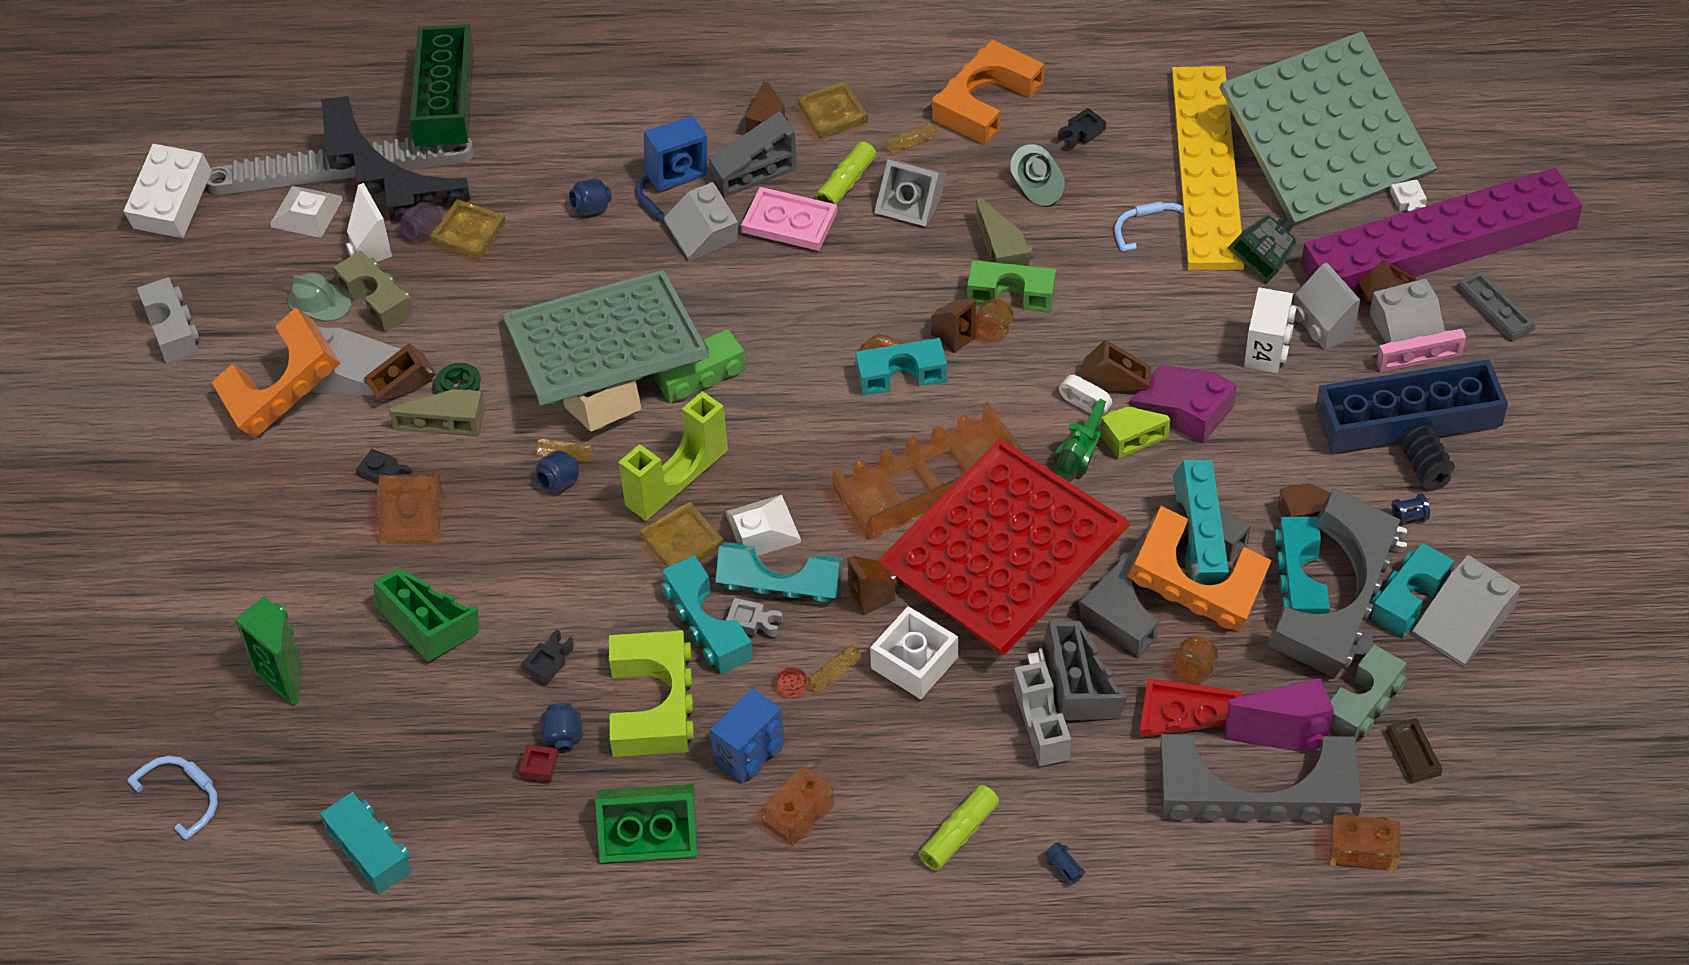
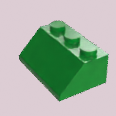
(271, 647)
(646, 823)

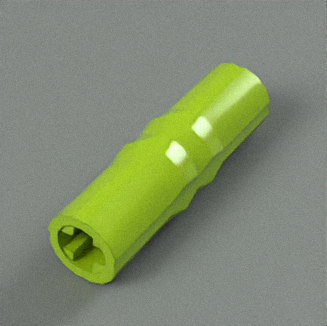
(846, 173)
(958, 827)

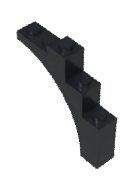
(402, 187)

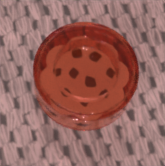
(791, 682)

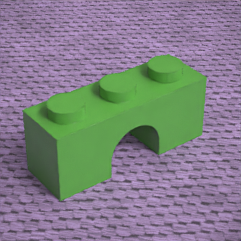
(991, 279)
(724, 360)

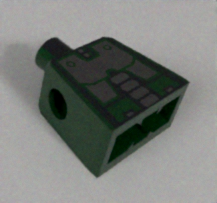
(1265, 246)

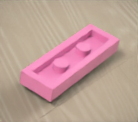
(1421, 350)

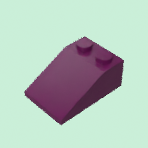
(1190, 398)
(1281, 717)

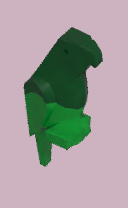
(1078, 447)

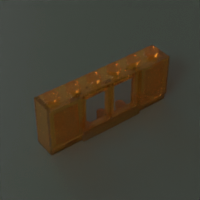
(874, 499)

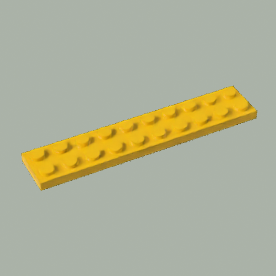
(1206, 168)

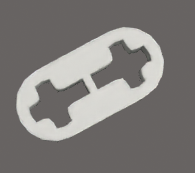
(1083, 393)

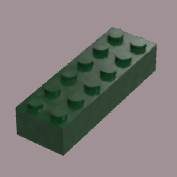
(442, 85)

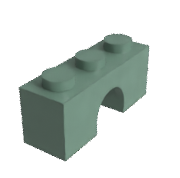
(1380, 676)

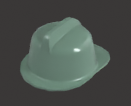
(1037, 174)
(318, 298)

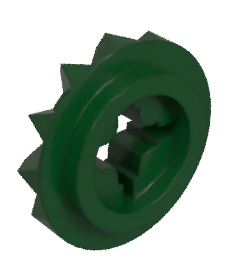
(454, 373)

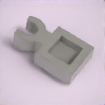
(752, 617)

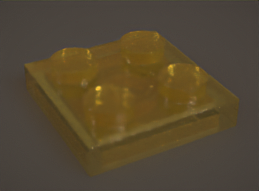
(832, 109)
(468, 229)
(681, 536)

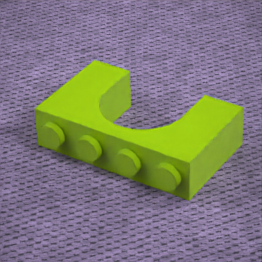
(651, 485)
(667, 725)

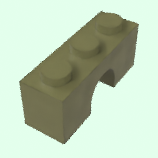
(362, 276)

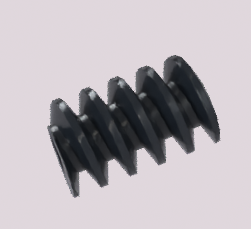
(1427, 457)

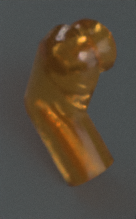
(879, 341)

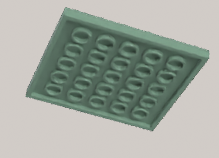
(1327, 128)
(604, 337)

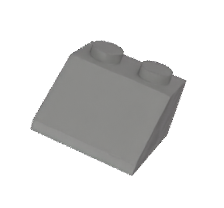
(910, 192)
(702, 222)
(1327, 308)
(1406, 311)

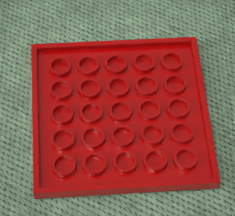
(1003, 545)

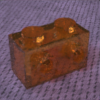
(798, 806)
(1365, 842)

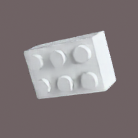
(167, 190)

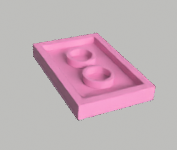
(789, 218)

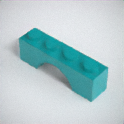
(1298, 546)
(1206, 550)
(740, 566)
(723, 641)

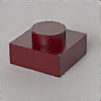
(538, 763)

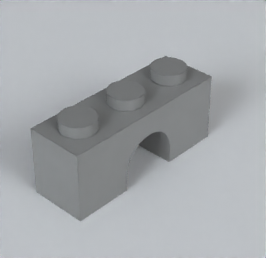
(173, 335)
(1045, 727)

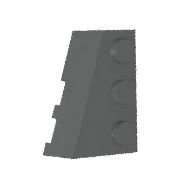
(755, 157)
(1079, 678)

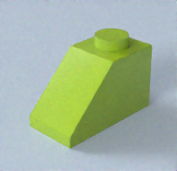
(1133, 430)

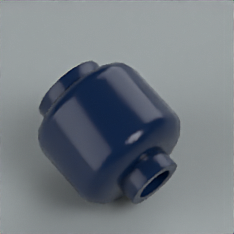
(589, 197)
(557, 471)
(561, 726)

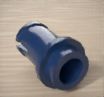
(1064, 863)

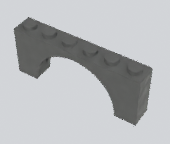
(1113, 605)
(1327, 638)
(1195, 792)

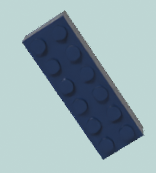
(1386, 406)

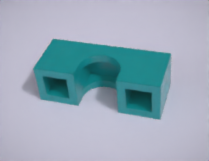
(921, 358)
(1421, 571)

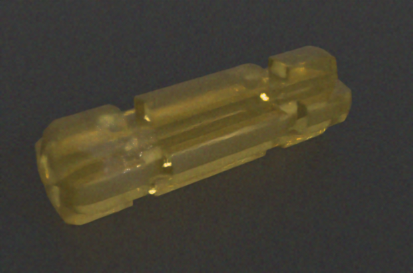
(910, 138)
(583, 452)
(834, 668)

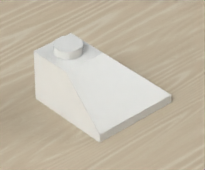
(306, 211)
(367, 228)
(764, 525)

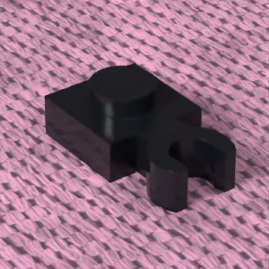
(1083, 125)
(378, 464)
(546, 661)

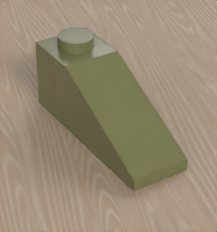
(1002, 238)
(443, 413)

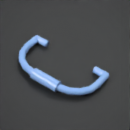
(1141, 210)
(196, 774)

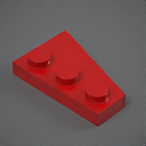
(1183, 707)

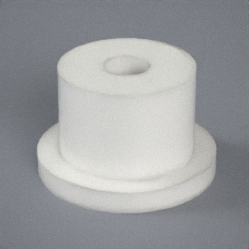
(1037, 657)

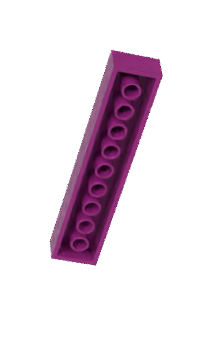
(1450, 230)

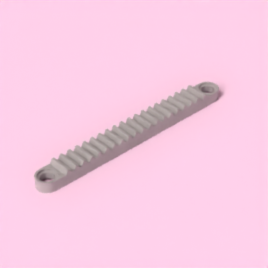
(316, 168)

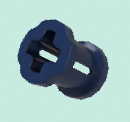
(1421, 507)

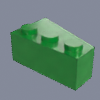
(423, 616)

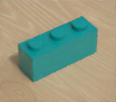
(366, 842)

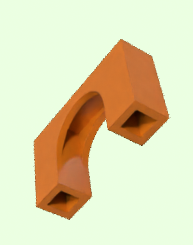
(991, 66)
(308, 364)
(1158, 569)

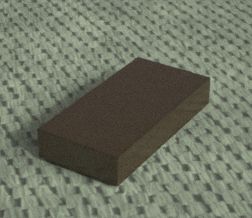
(1414, 750)

